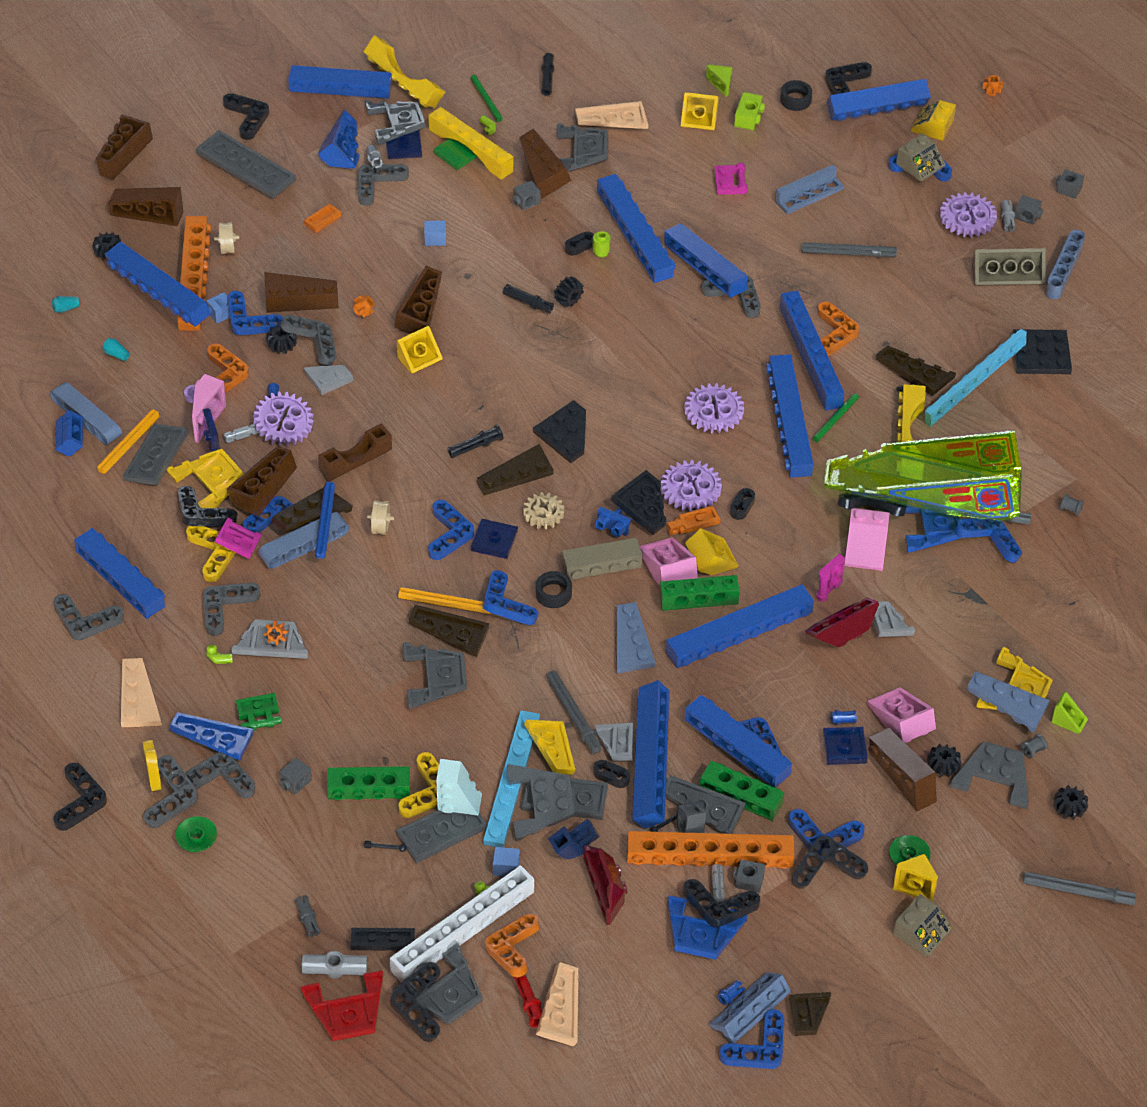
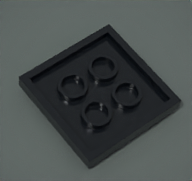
(1044, 353)

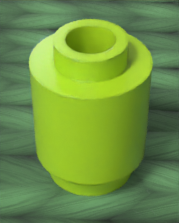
(601, 243)

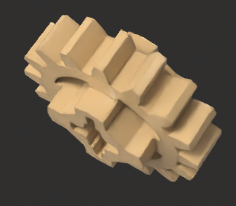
(545, 510)

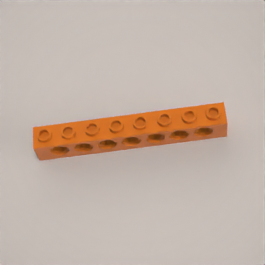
(194, 260)
(703, 843)

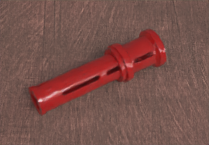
(531, 1004)

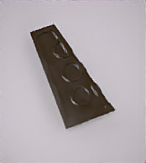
(915, 369)
(307, 510)

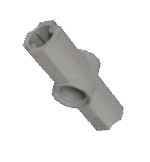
(323, 964)

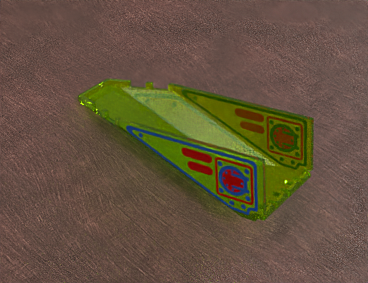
(942, 475)

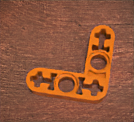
(846, 332)
(230, 370)
(500, 944)

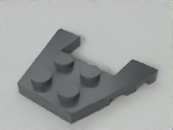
(402, 116)
(589, 145)
(444, 673)
(996, 765)
(550, 797)
(453, 993)

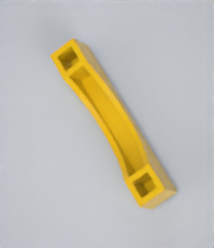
(383, 54)
(494, 158)
(912, 406)

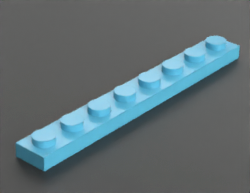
(975, 377)
(508, 794)

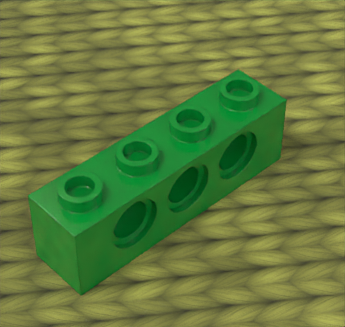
(699, 592)
(353, 781)
(753, 789)

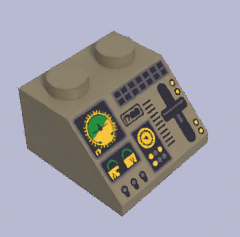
(920, 157)
(922, 925)

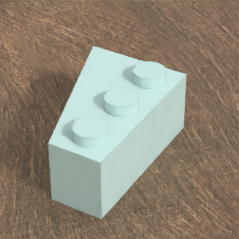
(456, 790)

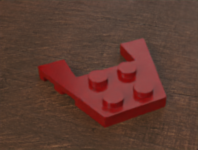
(348, 1015)

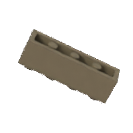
(602, 558)

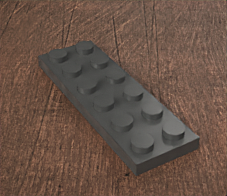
(246, 164)

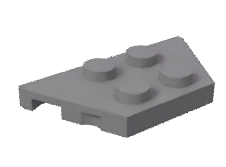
(256, 643)

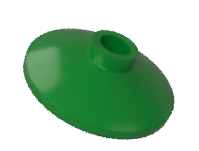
(196, 827)
(908, 846)

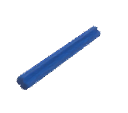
(325, 518)

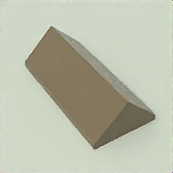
(1009, 266)

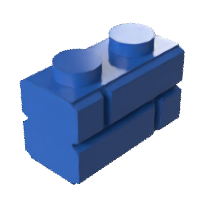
(69, 433)

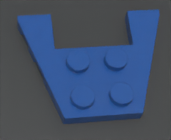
(937, 529)
(696, 935)

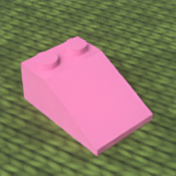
(208, 394)
(867, 539)
(669, 560)
(903, 714)

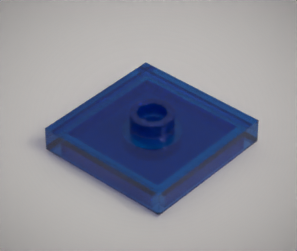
(405, 146)
(210, 432)
(494, 538)
(845, 745)

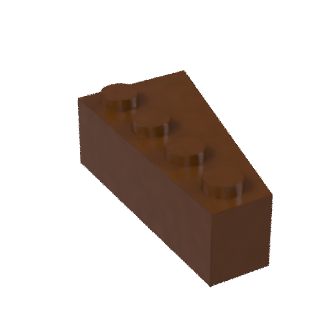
(123, 145)
(544, 164)
(153, 205)
(299, 293)
(420, 302)
(262, 481)
(905, 768)

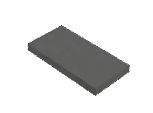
(155, 454)
(588, 798)
(438, 832)

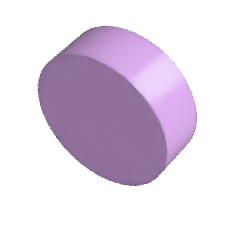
(189, 393)

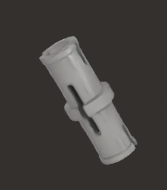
(374, 156)
(1008, 215)

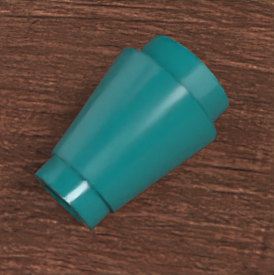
(64, 303)
(116, 349)

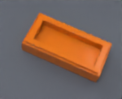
(322, 218)

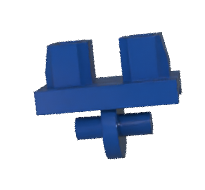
(613, 520)

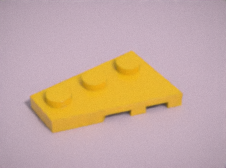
(553, 744)

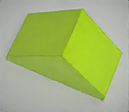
(720, 77)
(1068, 714)

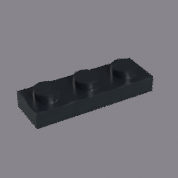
(381, 938)

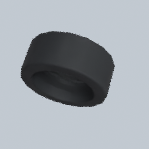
(796, 104)
(553, 601)

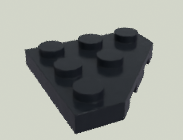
(565, 431)
(643, 502)

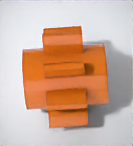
(993, 85)
(363, 305)
(279, 628)

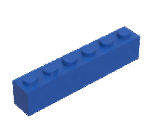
(340, 81)
(878, 99)
(705, 260)
(120, 573)
(738, 741)

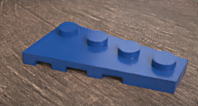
(214, 734)

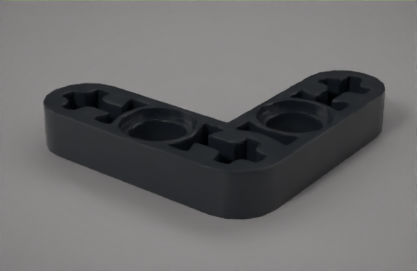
(837, 77)
(256, 111)
(852, 501)
(199, 516)
(87, 796)
(829, 855)
(719, 909)
(410, 997)

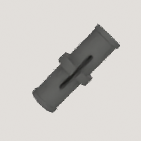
(307, 916)

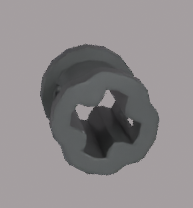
(1072, 504)
(1033, 746)

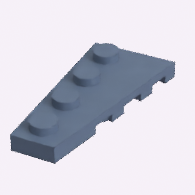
(632, 642)
(1018, 703)

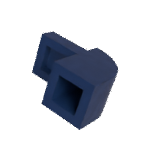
(570, 843)

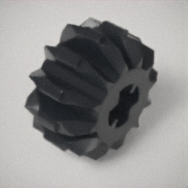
(104, 243)
(568, 291)
(280, 340)
(944, 760)
(1070, 802)

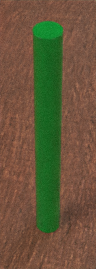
(486, 98)
(831, 422)

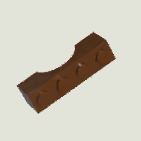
(373, 444)

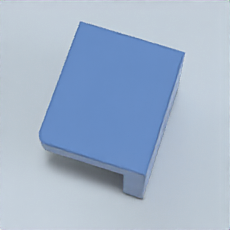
(435, 233)
(219, 307)
(505, 861)

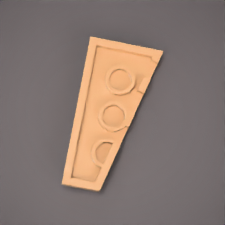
(615, 115)
(137, 698)
(560, 1009)

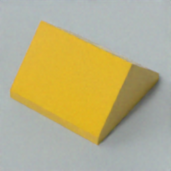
(418, 350)
(916, 877)

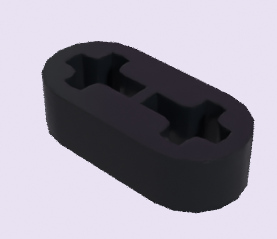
(579, 243)
(739, 502)
(611, 773)

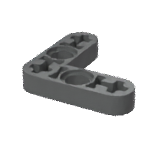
(370, 178)
(746, 302)
(294, 324)
(222, 598)
(80, 622)
(224, 770)
(179, 791)

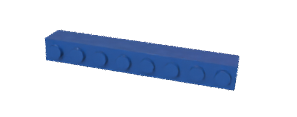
(635, 228)
(157, 284)
(811, 350)
(790, 416)
(739, 626)
(651, 755)

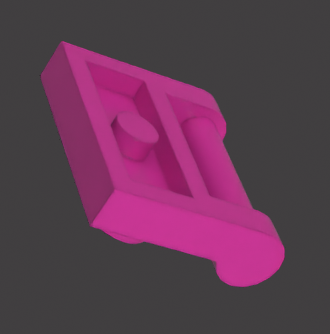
(725, 182)
(238, 538)
(830, 577)

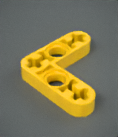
(219, 550)
(152, 765)
(428, 792)

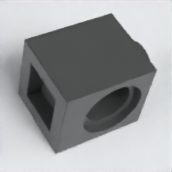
(1070, 183)
(526, 195)
(1028, 210)
(295, 776)
(691, 818)
(751, 882)

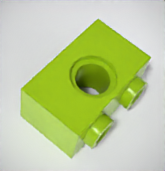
(749, 111)

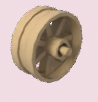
(226, 238)
(380, 517)

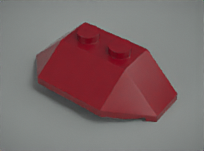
(845, 624)
(605, 881)

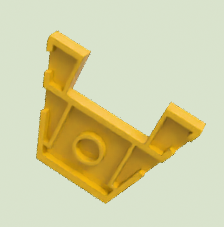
(214, 470)
(1024, 677)

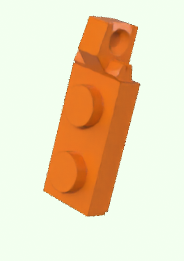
(694, 521)

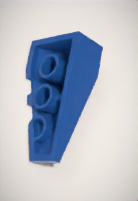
(340, 144)

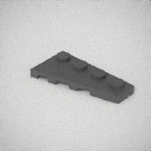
(720, 810)

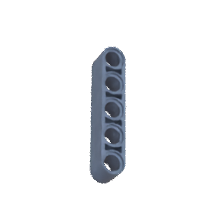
(1065, 264)
(93, 418)
(300, 541)

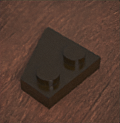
(808, 1011)

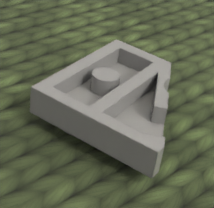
(328, 377)
(890, 622)
(617, 740)

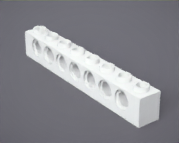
(463, 923)

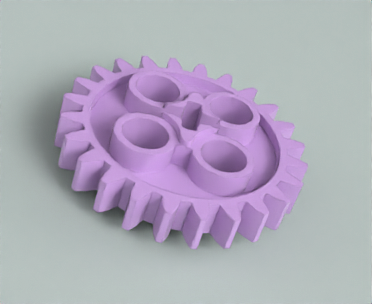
(968, 214)
(726, 404)
(267, 412)
(691, 485)

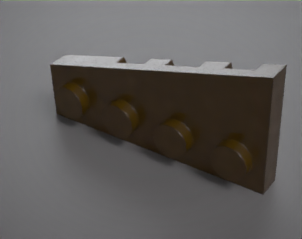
(516, 471)
(454, 629)

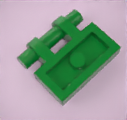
(258, 706)

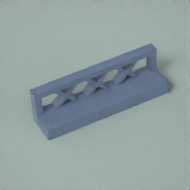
(805, 187)
(751, 1006)

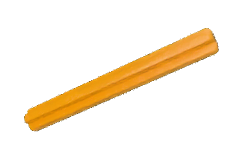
(128, 441)
(441, 599)

